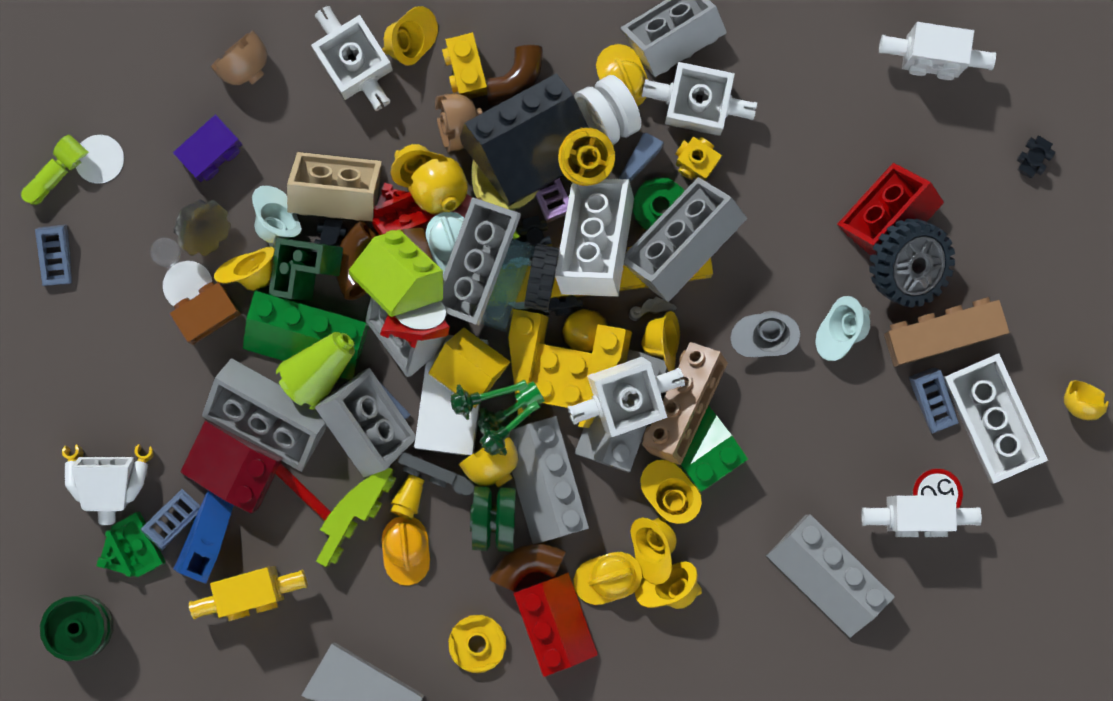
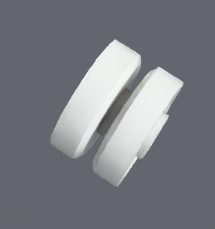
(609, 108)

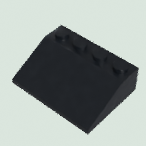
(522, 138)

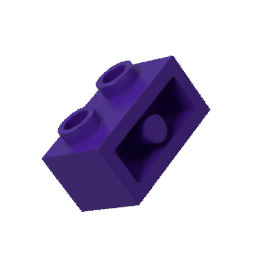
(208, 149)

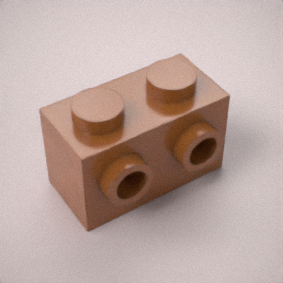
(204, 312)

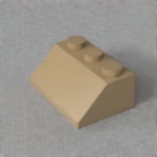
(333, 186)

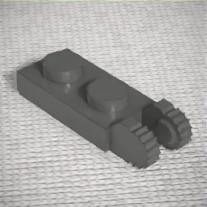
(438, 475)

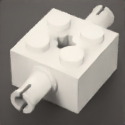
(353, 39)
(937, 51)
(715, 90)
(643, 405)
(921, 513)

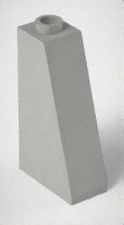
(351, 678)

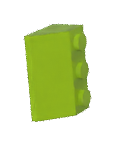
(398, 274)

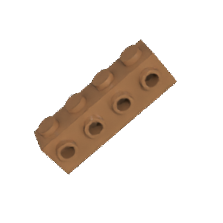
(947, 332)
(685, 404)

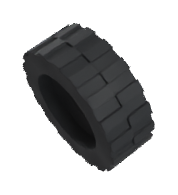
(541, 277)

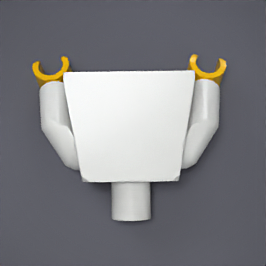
(105, 482)

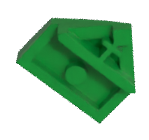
(128, 549)

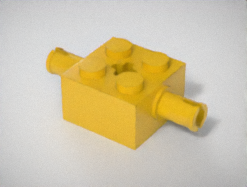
(250, 590)

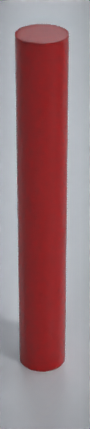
(309, 498)

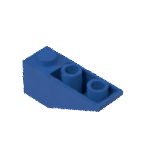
(204, 538)

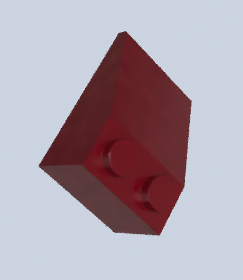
(231, 467)

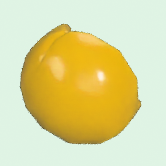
(581, 328)
(1085, 401)

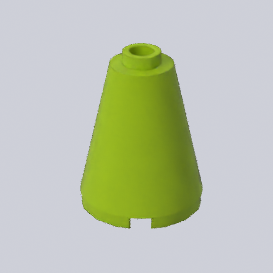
(315, 370)

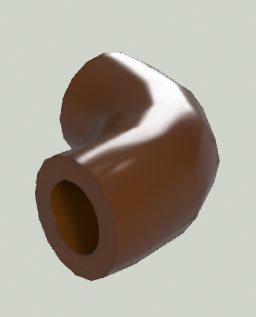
(519, 78)
(353, 245)
(524, 561)

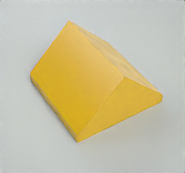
(468, 363)

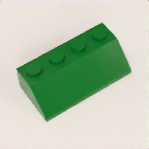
(286, 328)

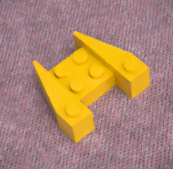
(557, 370)

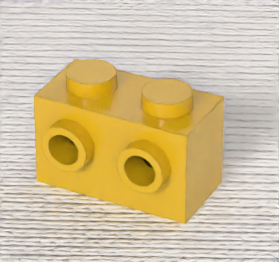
(466, 66)

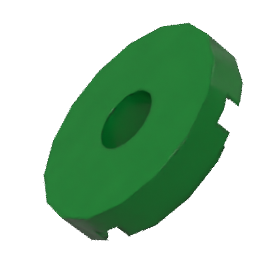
(650, 191)

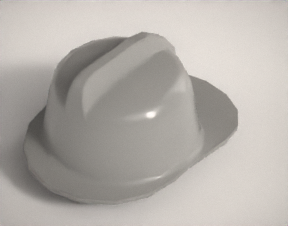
(765, 335)

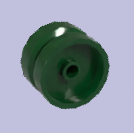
(493, 519)
(73, 644)

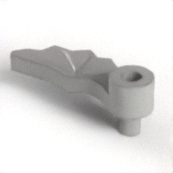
(651, 305)

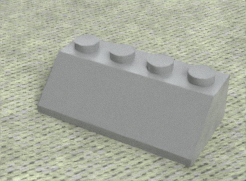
(684, 238)
(477, 259)
(263, 414)
(621, 449)
(546, 482)
(830, 575)

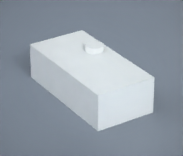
(595, 238)
(995, 419)
(438, 424)

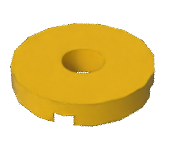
(477, 661)

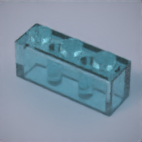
(508, 285)

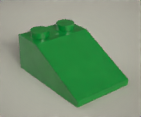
(711, 452)

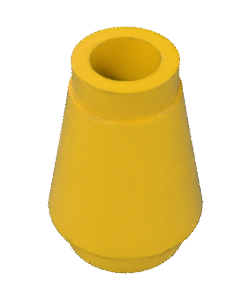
(408, 497)

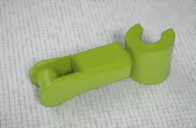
(68, 155)

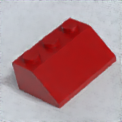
(890, 199)
(555, 624)

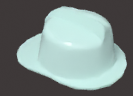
(272, 216)
(442, 235)
(842, 328)

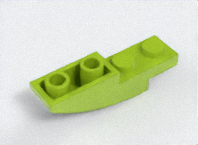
(360, 503)

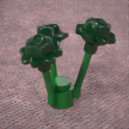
(490, 422)

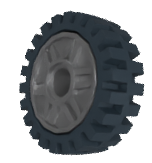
(912, 262)

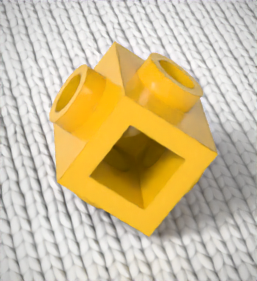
(699, 168)

